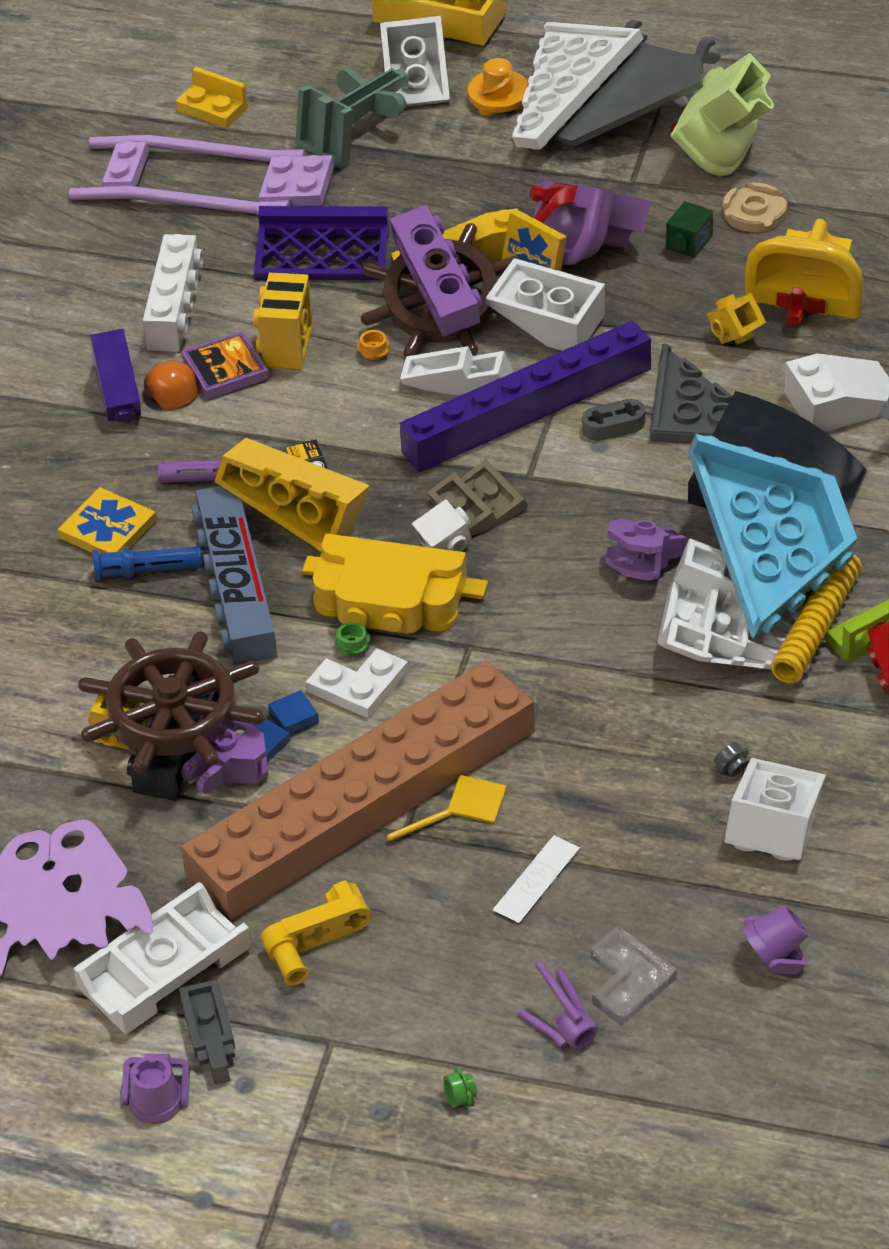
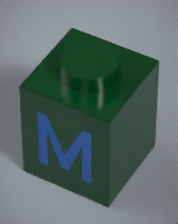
(689, 229)

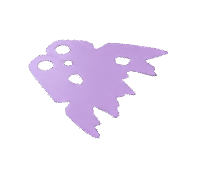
(42, 909)

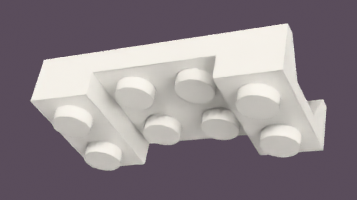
(143, 968)

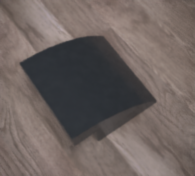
(786, 435)

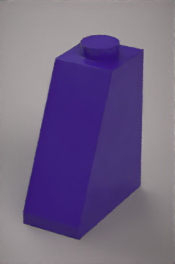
(115, 375)

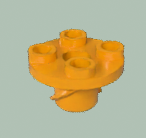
(497, 88)

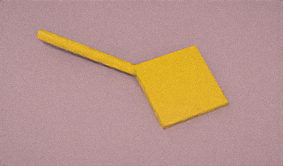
(471, 799)

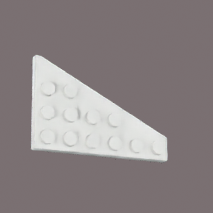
(567, 72)

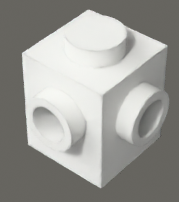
(443, 528)

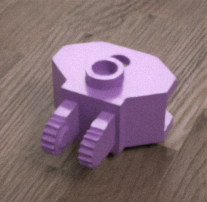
(642, 548)
(240, 760)

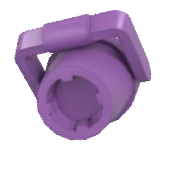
(778, 937)
(152, 1087)

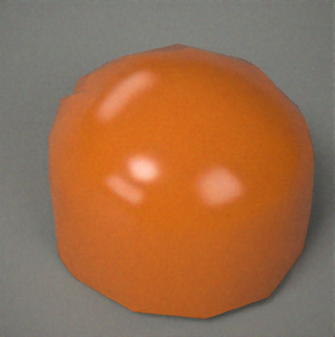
(171, 384)

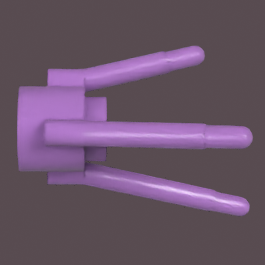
(573, 1023)

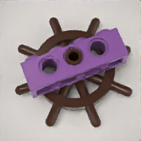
(442, 279)

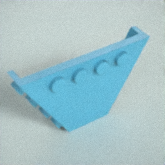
(775, 526)

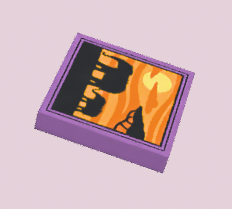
(225, 364)

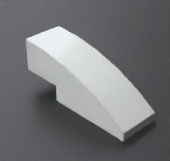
(454, 370)

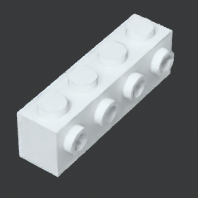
(172, 292)

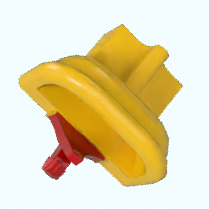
(806, 274)

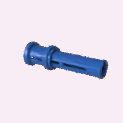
(127, 563)

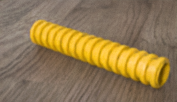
(813, 623)

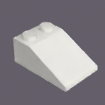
(420, 52)
(549, 303)
(836, 389)
(774, 809)

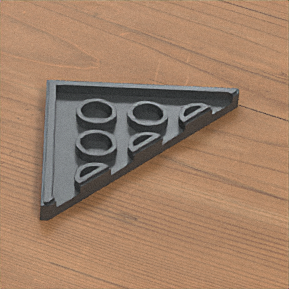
(685, 401)

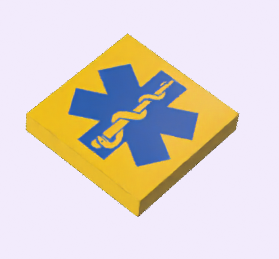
(533, 241)
(107, 523)

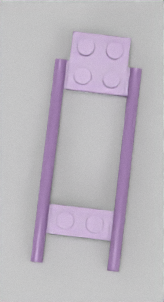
(289, 181)

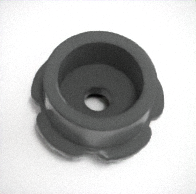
(732, 759)

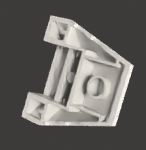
(706, 617)

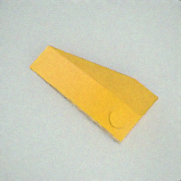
(489, 235)

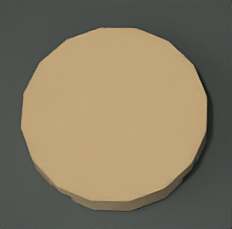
(755, 207)

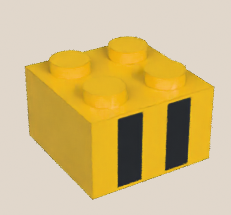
(284, 320)

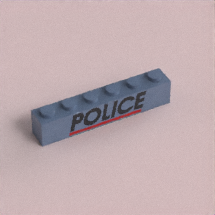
(236, 576)

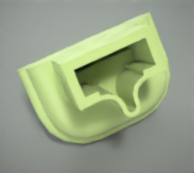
(724, 116)

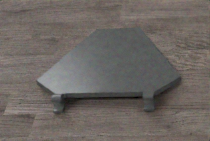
(639, 85)

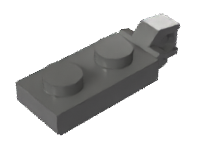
(209, 1027)

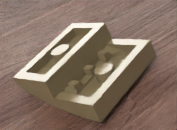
(482, 495)

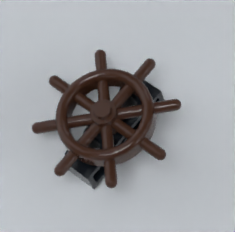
(185, 710)

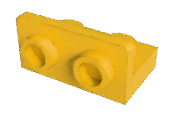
(213, 98)

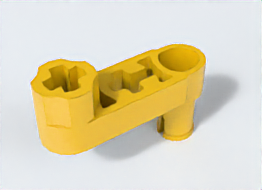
(340, 916)

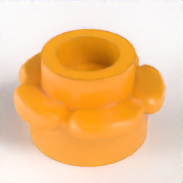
(373, 345)

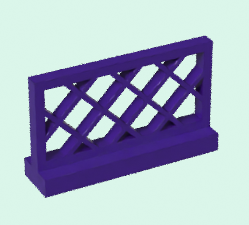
(323, 224)

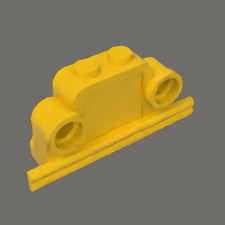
(390, 584)

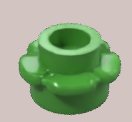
(351, 639)
(459, 1088)

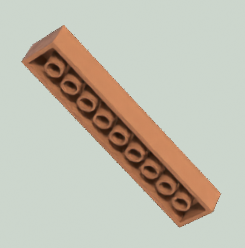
(357, 789)

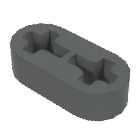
(613, 419)

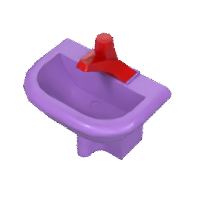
(588, 216)

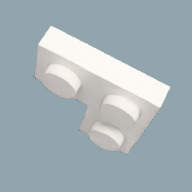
(360, 690)

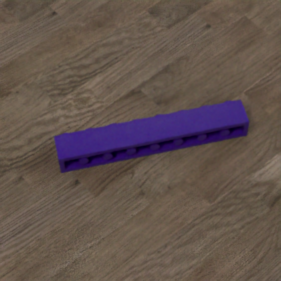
(525, 396)

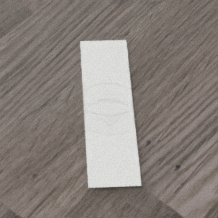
(536, 879)

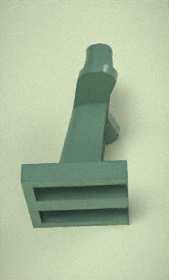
(326, 123)

